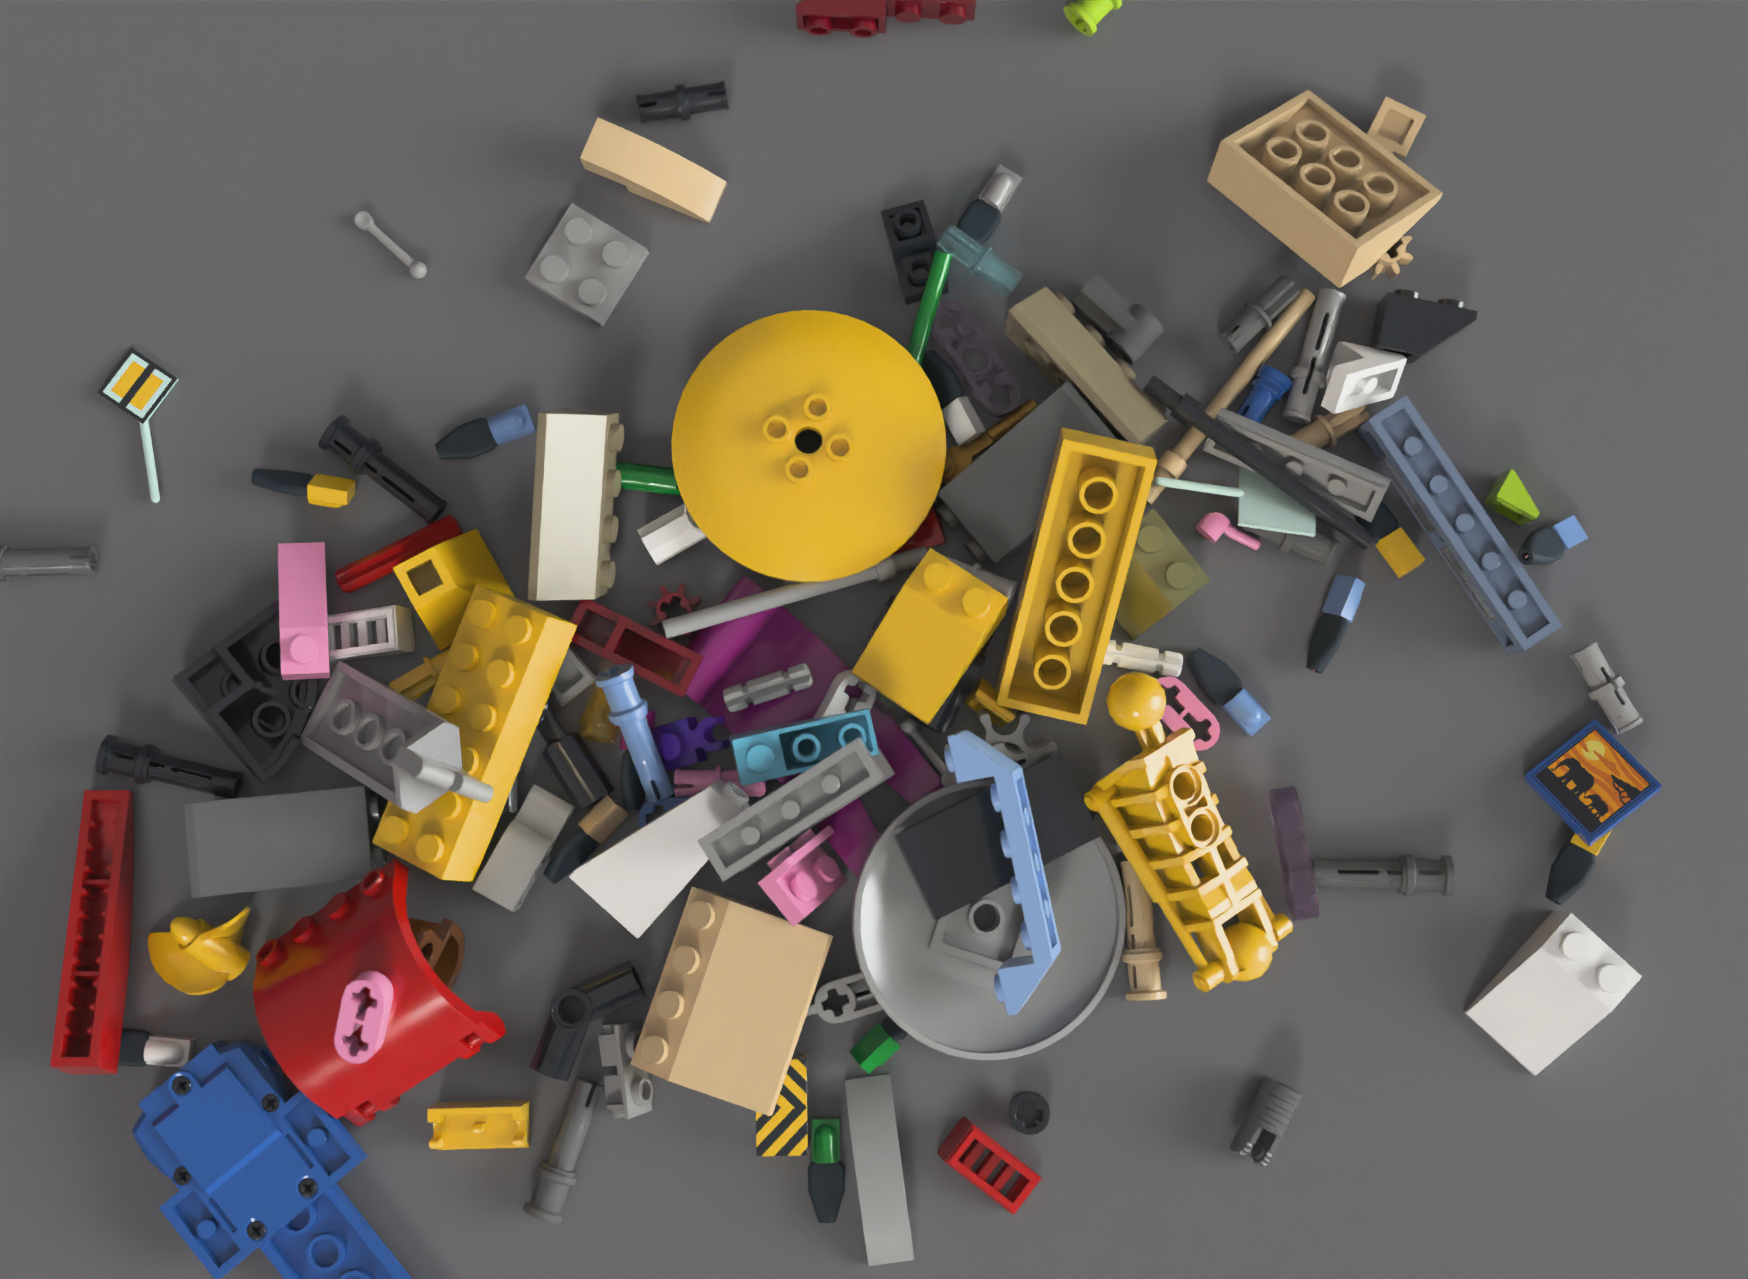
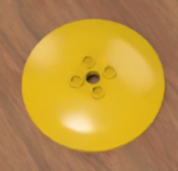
(819, 510)

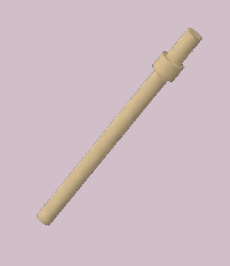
(1173, 462)

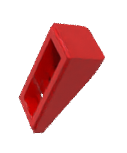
(958, 1142)

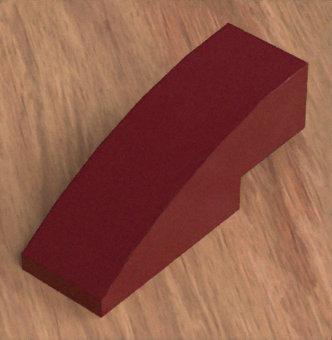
(629, 642)

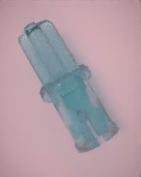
(980, 260)

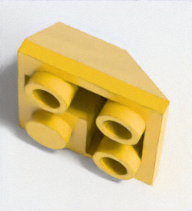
(444, 580)

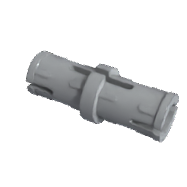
(1606, 688)

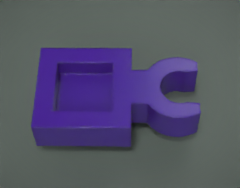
(685, 741)

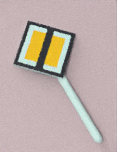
(139, 389)

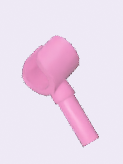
(1216, 524)

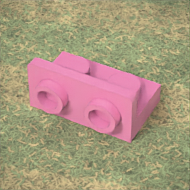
(802, 877)

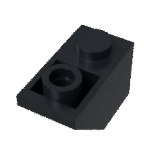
(1416, 325)

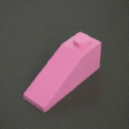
(303, 611)

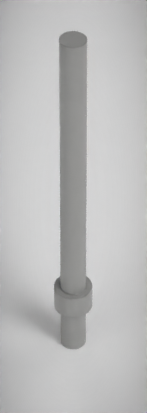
(788, 594)

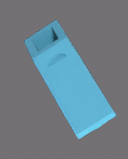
(798, 745)

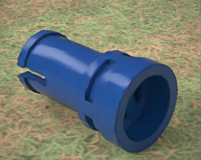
(1266, 390)

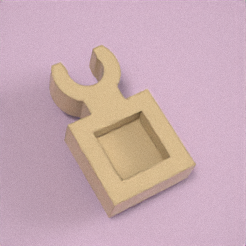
(1396, 127)

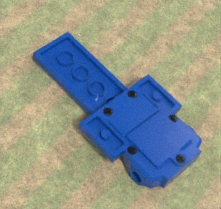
(258, 1170)

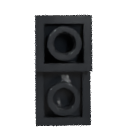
(911, 247)

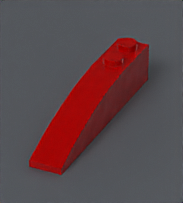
(97, 938)

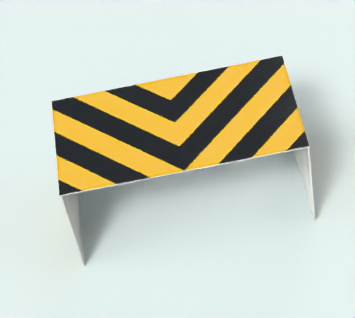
(787, 1129)

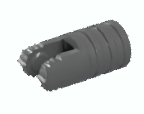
(1266, 1121)

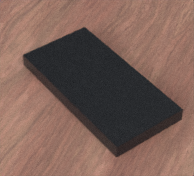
(959, 849)

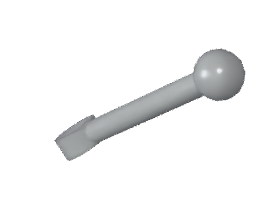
(365, 222)
(910, 727)

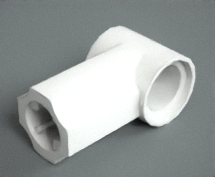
(670, 534)

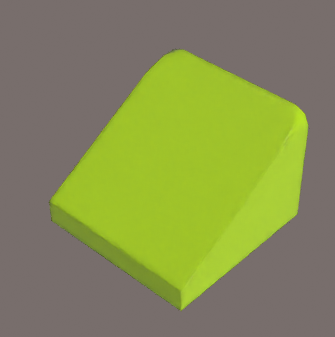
(1511, 499)

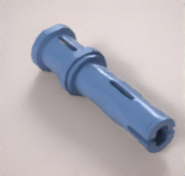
(630, 713)

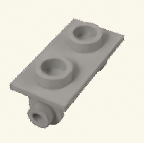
(630, 1090)

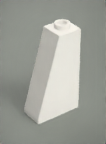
(657, 861)

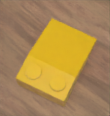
(930, 635)

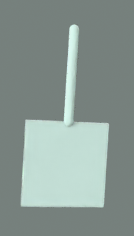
(1259, 503)

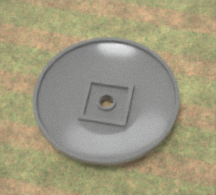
(941, 972)

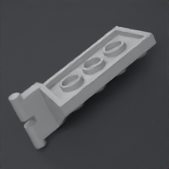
(389, 742)

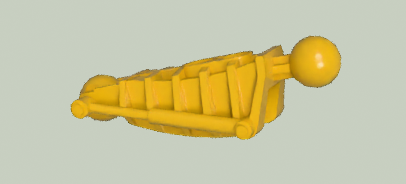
(1165, 821)

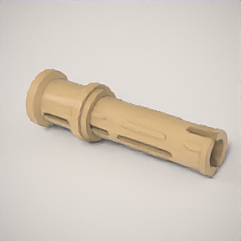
(1142, 954)

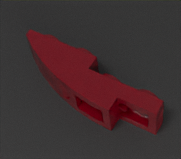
(868, 17)

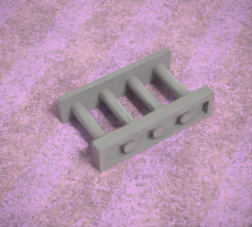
(795, 808)

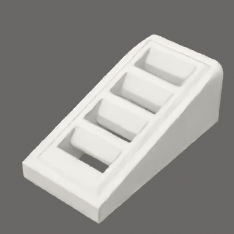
(393, 632)

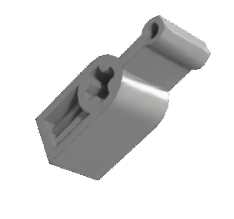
(524, 849)
(854, 1007)

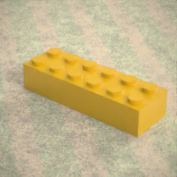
(1075, 575)
(495, 695)

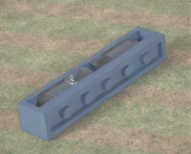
(1458, 527)

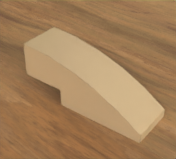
(652, 171)

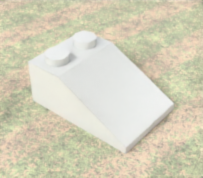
(1552, 991)

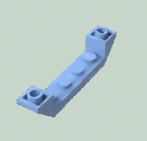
(974, 760)

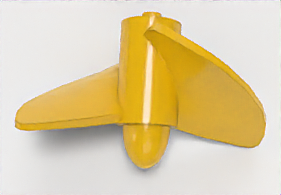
(199, 956)

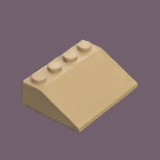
(1321, 186)
(731, 1000)

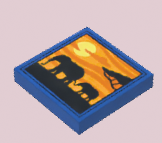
(1592, 782)

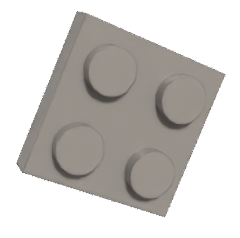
(586, 265)

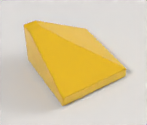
(984, 697)

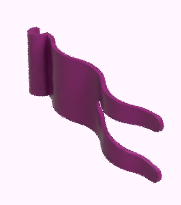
(774, 642)

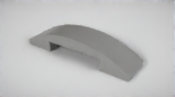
(878, 1169)

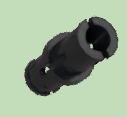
(682, 102)

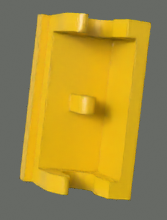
(480, 1124)

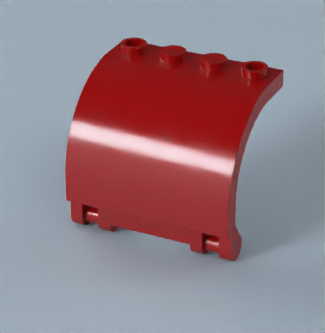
(302, 989)

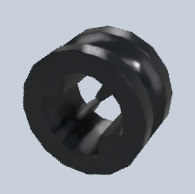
(1039, 1103)

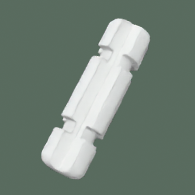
(1143, 659)

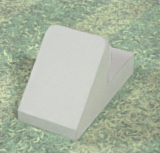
(1361, 377)

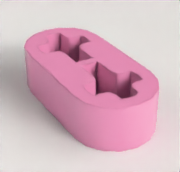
(1193, 708)
(354, 1014)

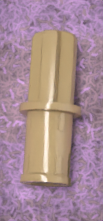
(1328, 428)

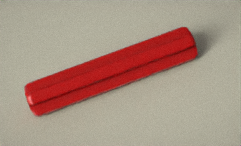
(383, 560)

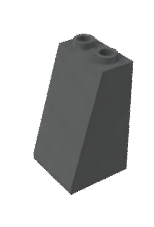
(1004, 488)
(282, 840)

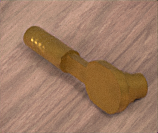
(960, 457)

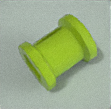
(1086, 14)

